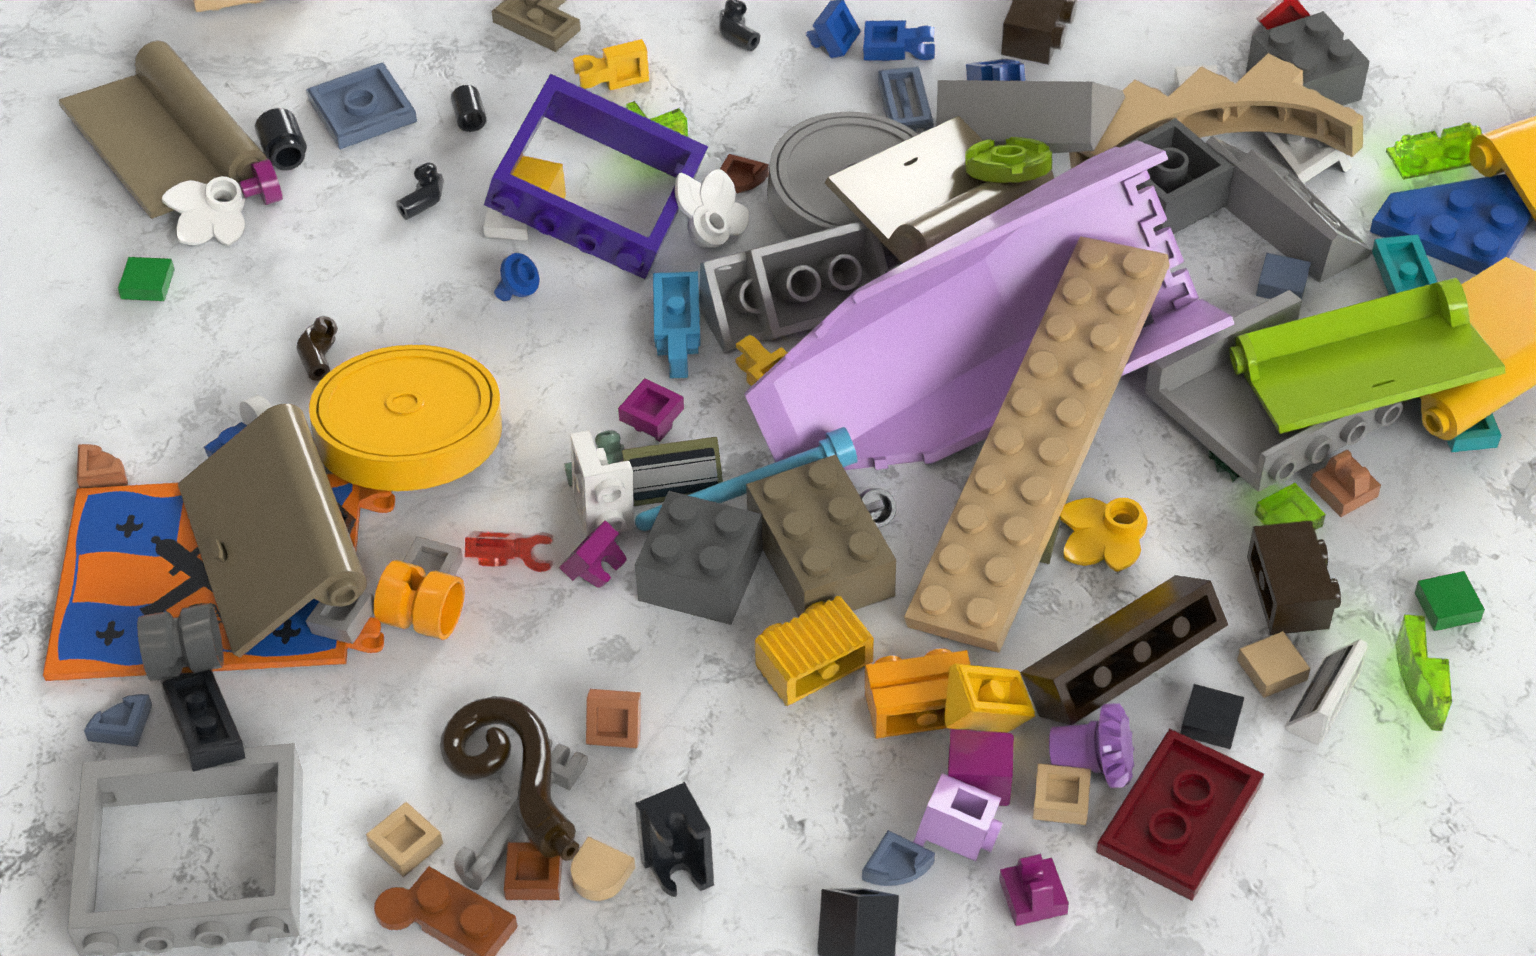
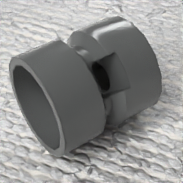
(180, 642)

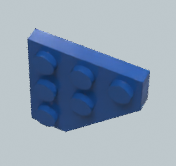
(1459, 222)

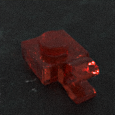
(497, 547)

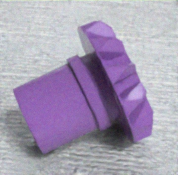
(1099, 746)

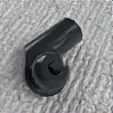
(427, 191)

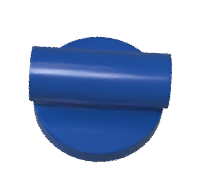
(518, 277)

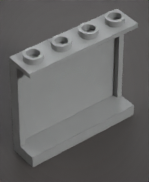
(1227, 417)

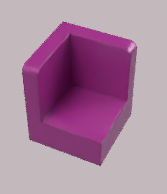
(983, 761)

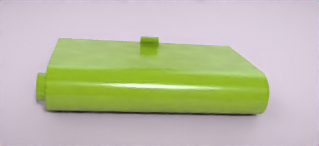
(1364, 356)

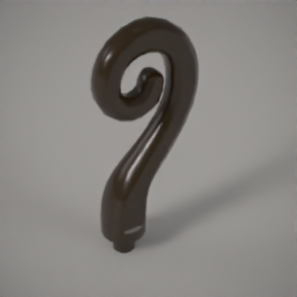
(539, 817)

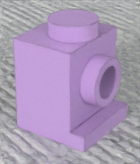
(960, 818)

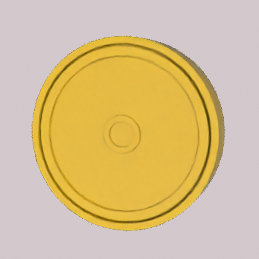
(406, 417)

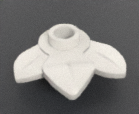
(710, 208)
(204, 215)

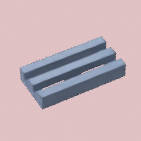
(925, 119)

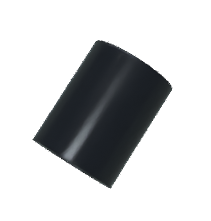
(468, 108)

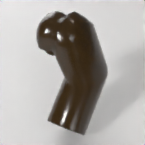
(315, 344)

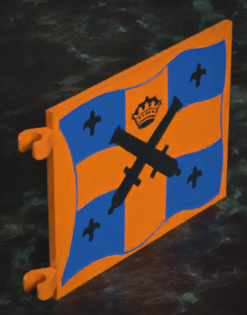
(139, 557)

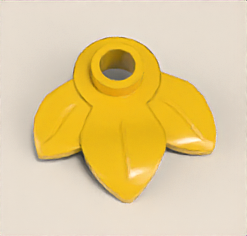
(1100, 534)

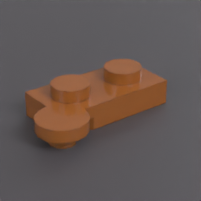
(447, 914)

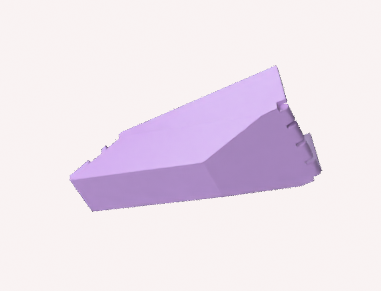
(935, 343)

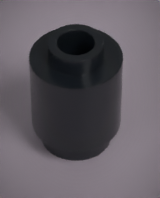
(281, 138)

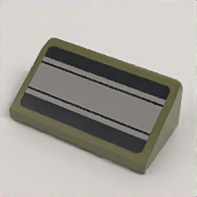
(673, 467)

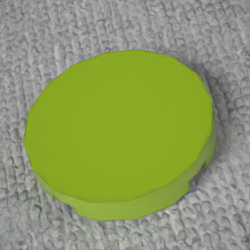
(1015, 162)

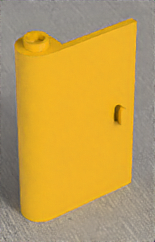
(1504, 315)

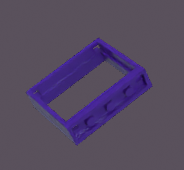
(617, 129)

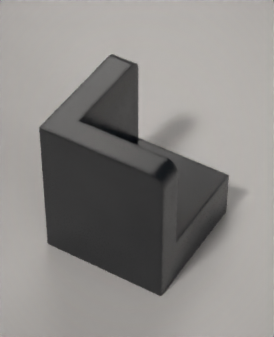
(857, 922)

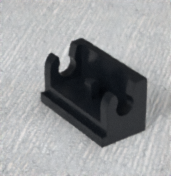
(675, 838)

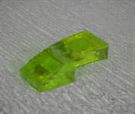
(1424, 678)

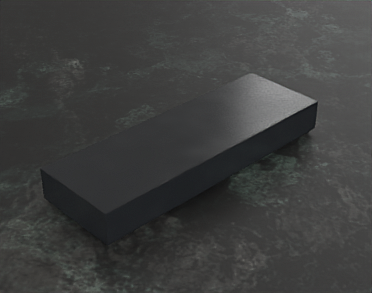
(202, 720)

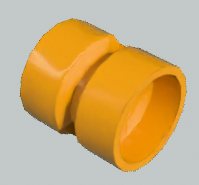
(411, 597)

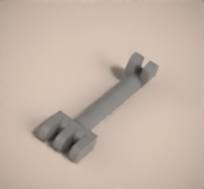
(475, 869)

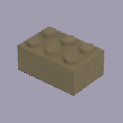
(822, 537)

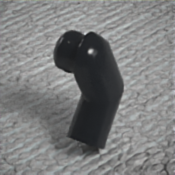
(733, 25)

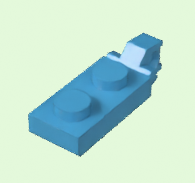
(676, 318)

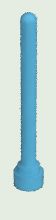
(836, 442)

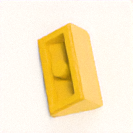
(986, 699)

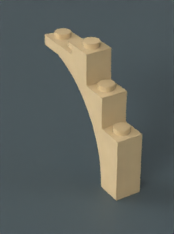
(1210, 104)

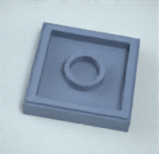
(361, 105)

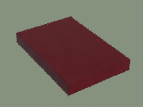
(1180, 814)

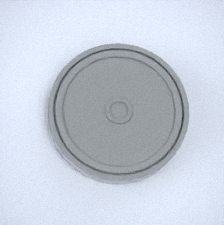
(812, 154)

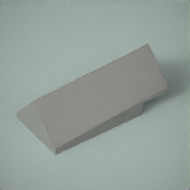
(1059, 113)
(1289, 213)
(787, 283)

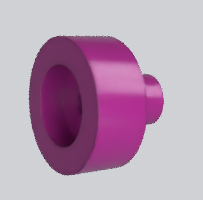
(263, 183)

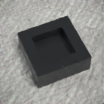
(1212, 716)

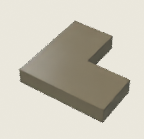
(537, 21)

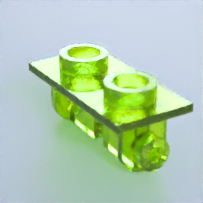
(1431, 154)

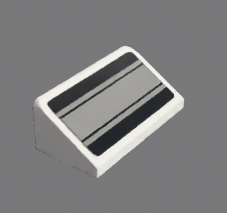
(1327, 692)

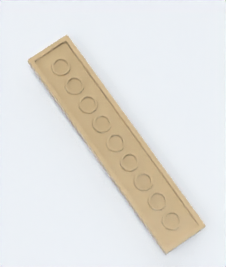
(1037, 445)

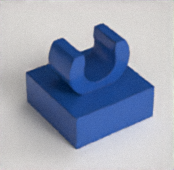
(834, 29)

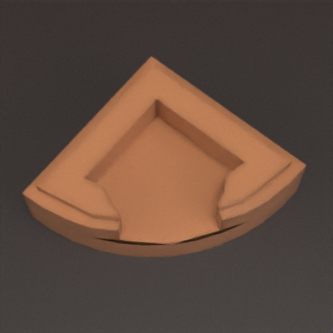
(99, 468)

